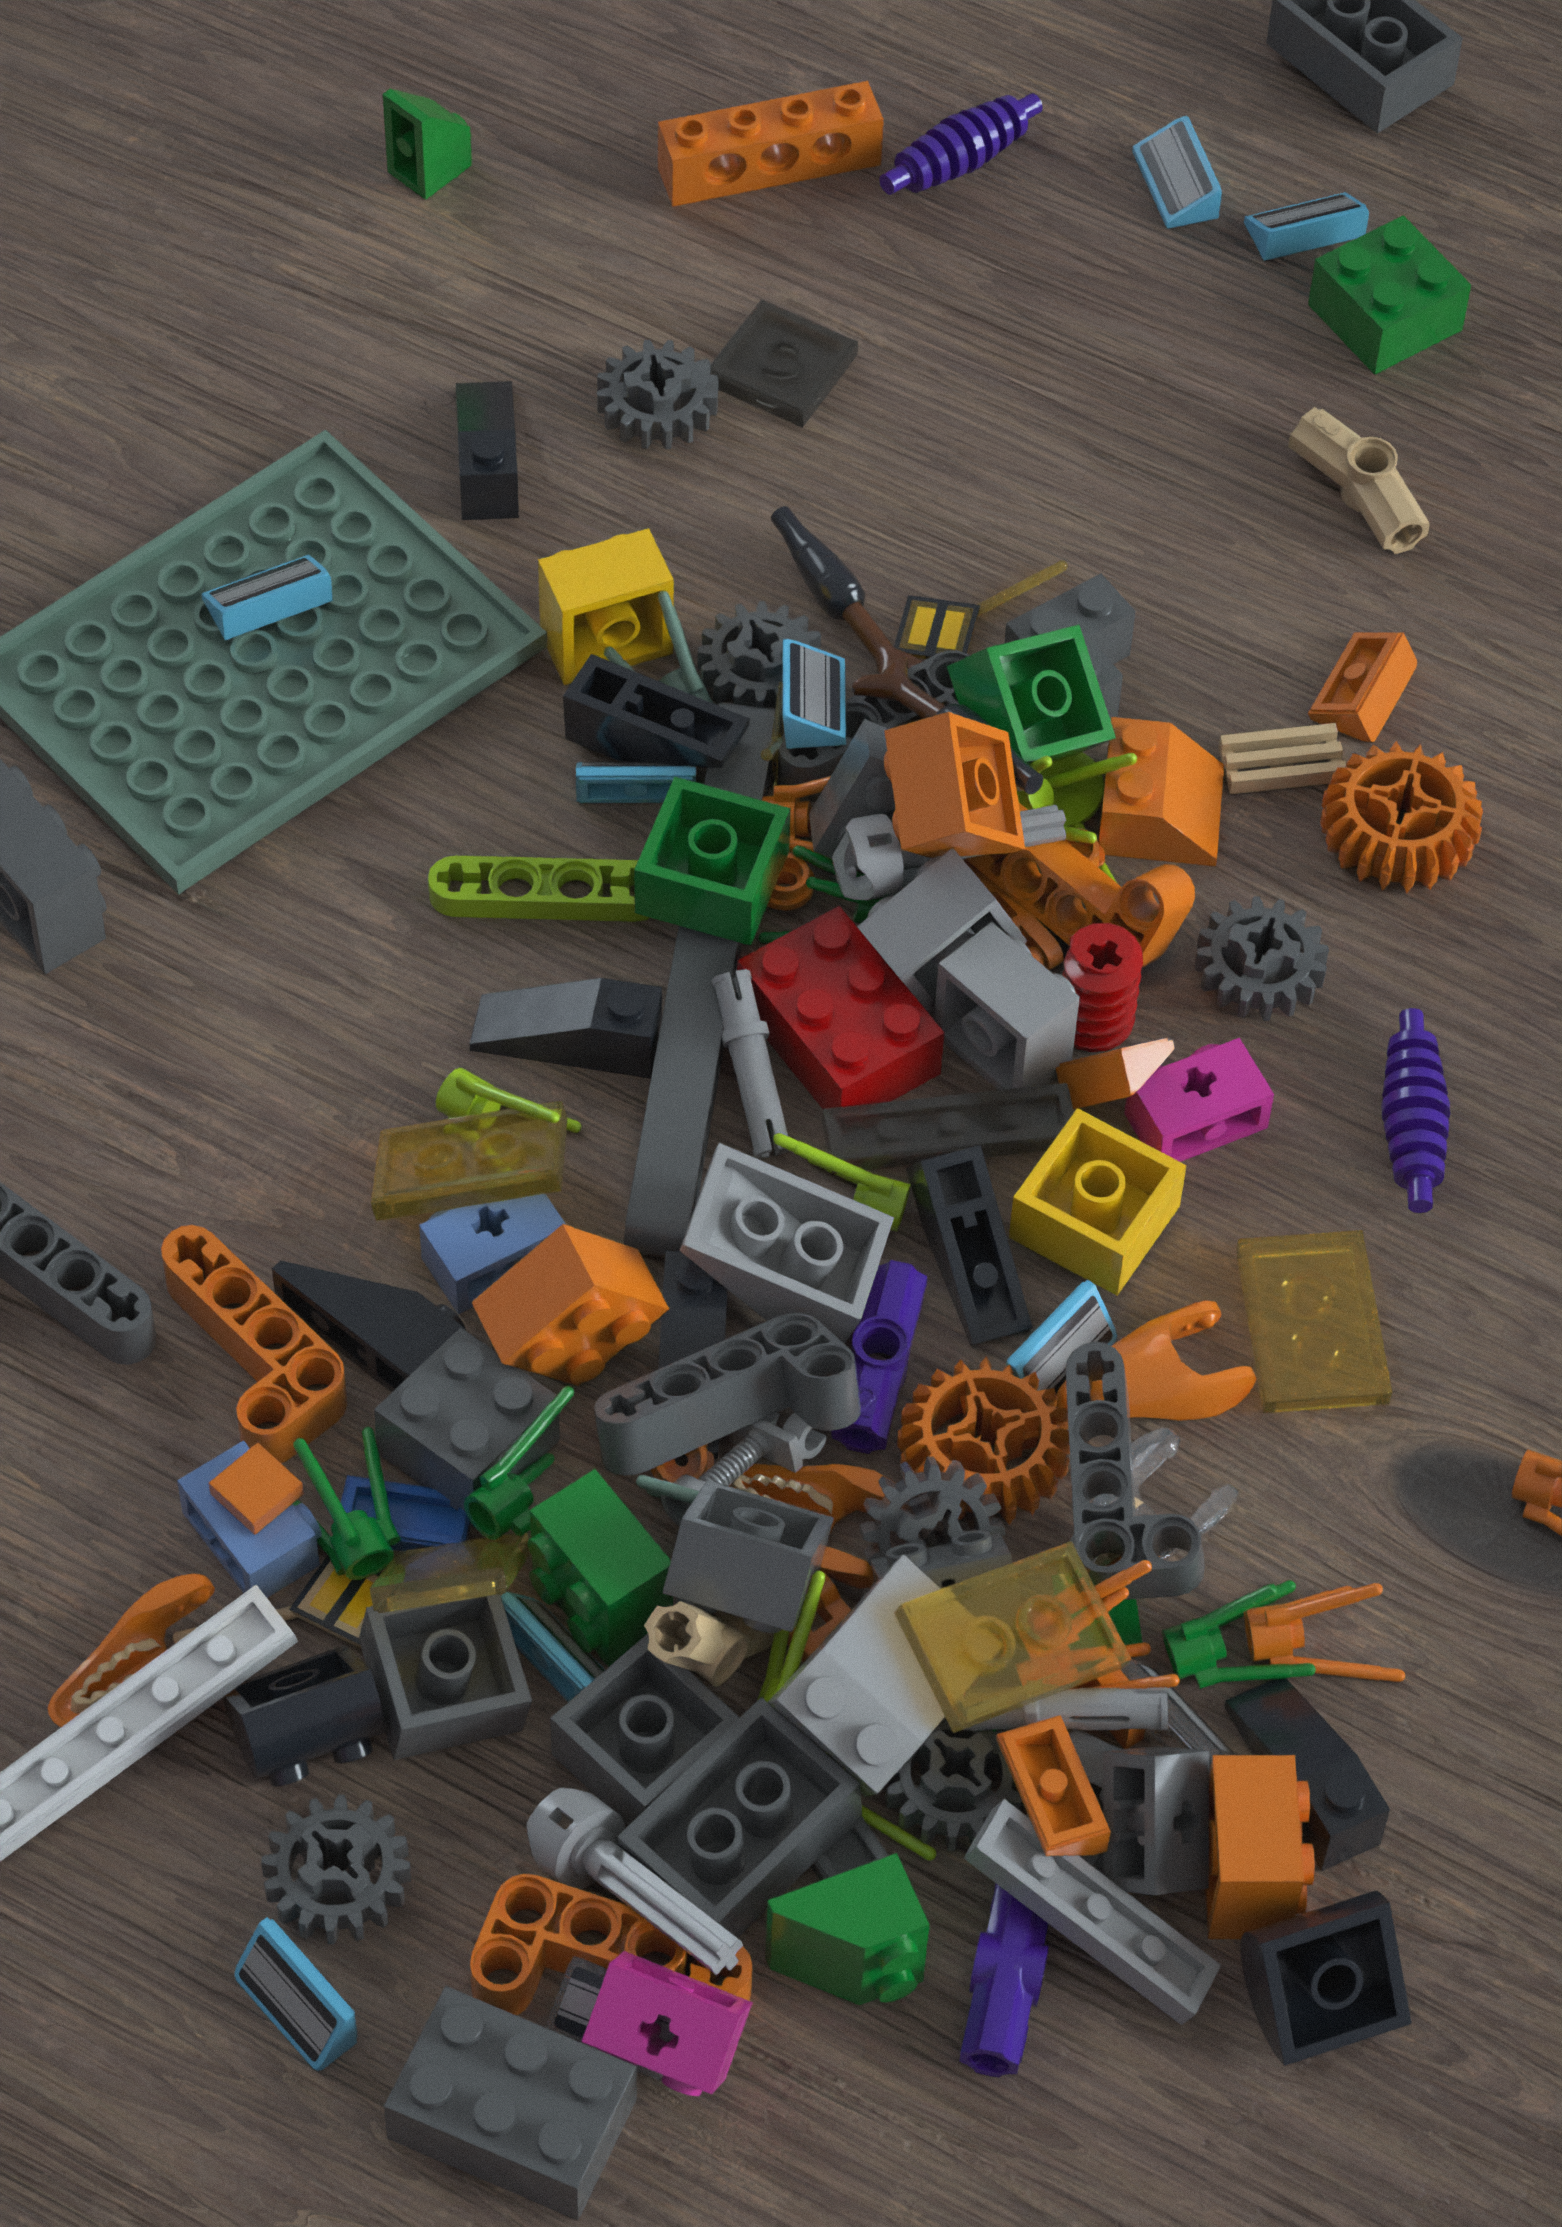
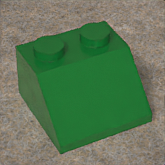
(851, 1934)

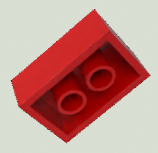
(842, 1015)

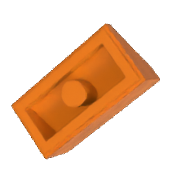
(1365, 684)
(1112, 1073)
(1055, 1789)

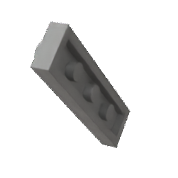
(1094, 1914)

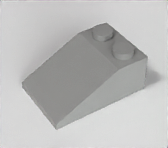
(785, 1241)
(864, 1687)

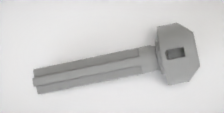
(877, 852)
(591, 1853)

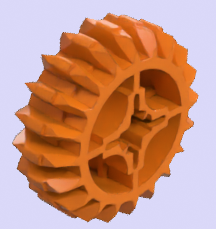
(1435, 830)
(1004, 1414)

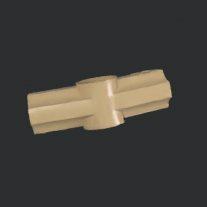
(1366, 477)
(703, 1641)

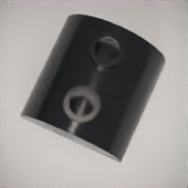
(306, 1713)
(1326, 1977)

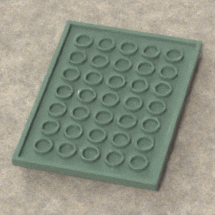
(219, 740)

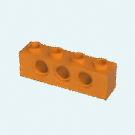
(770, 143)

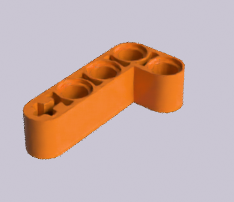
(1071, 878)
(245, 1332)
(552, 1941)

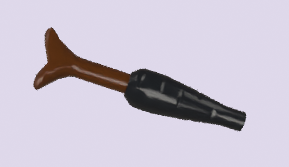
(835, 587)
(896, 685)

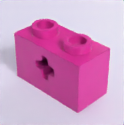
(1201, 1102)
(702, 2018)

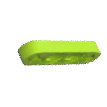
(544, 898)

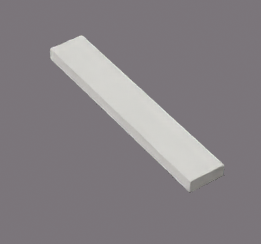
(138, 1715)

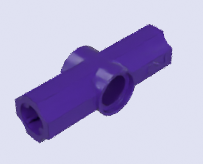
(889, 1329)
(1004, 1986)

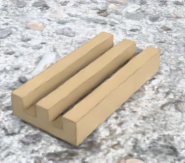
(1280, 751)

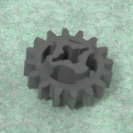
(657, 394)
(746, 654)
(1287, 973)
(939, 1503)
(952, 1804)
(330, 1896)

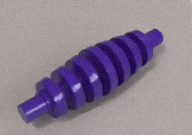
(961, 143)
(1415, 1110)

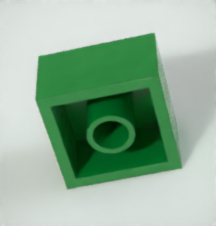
(1389, 294)
(1038, 693)
(712, 860)
(597, 1566)

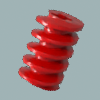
(1106, 974)

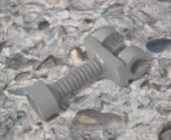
(760, 1439)

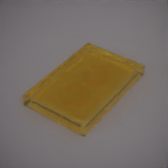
(467, 1162)
(1313, 1321)
(449, 1573)
(1012, 1636)

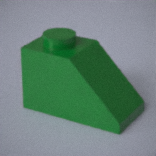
(424, 142)

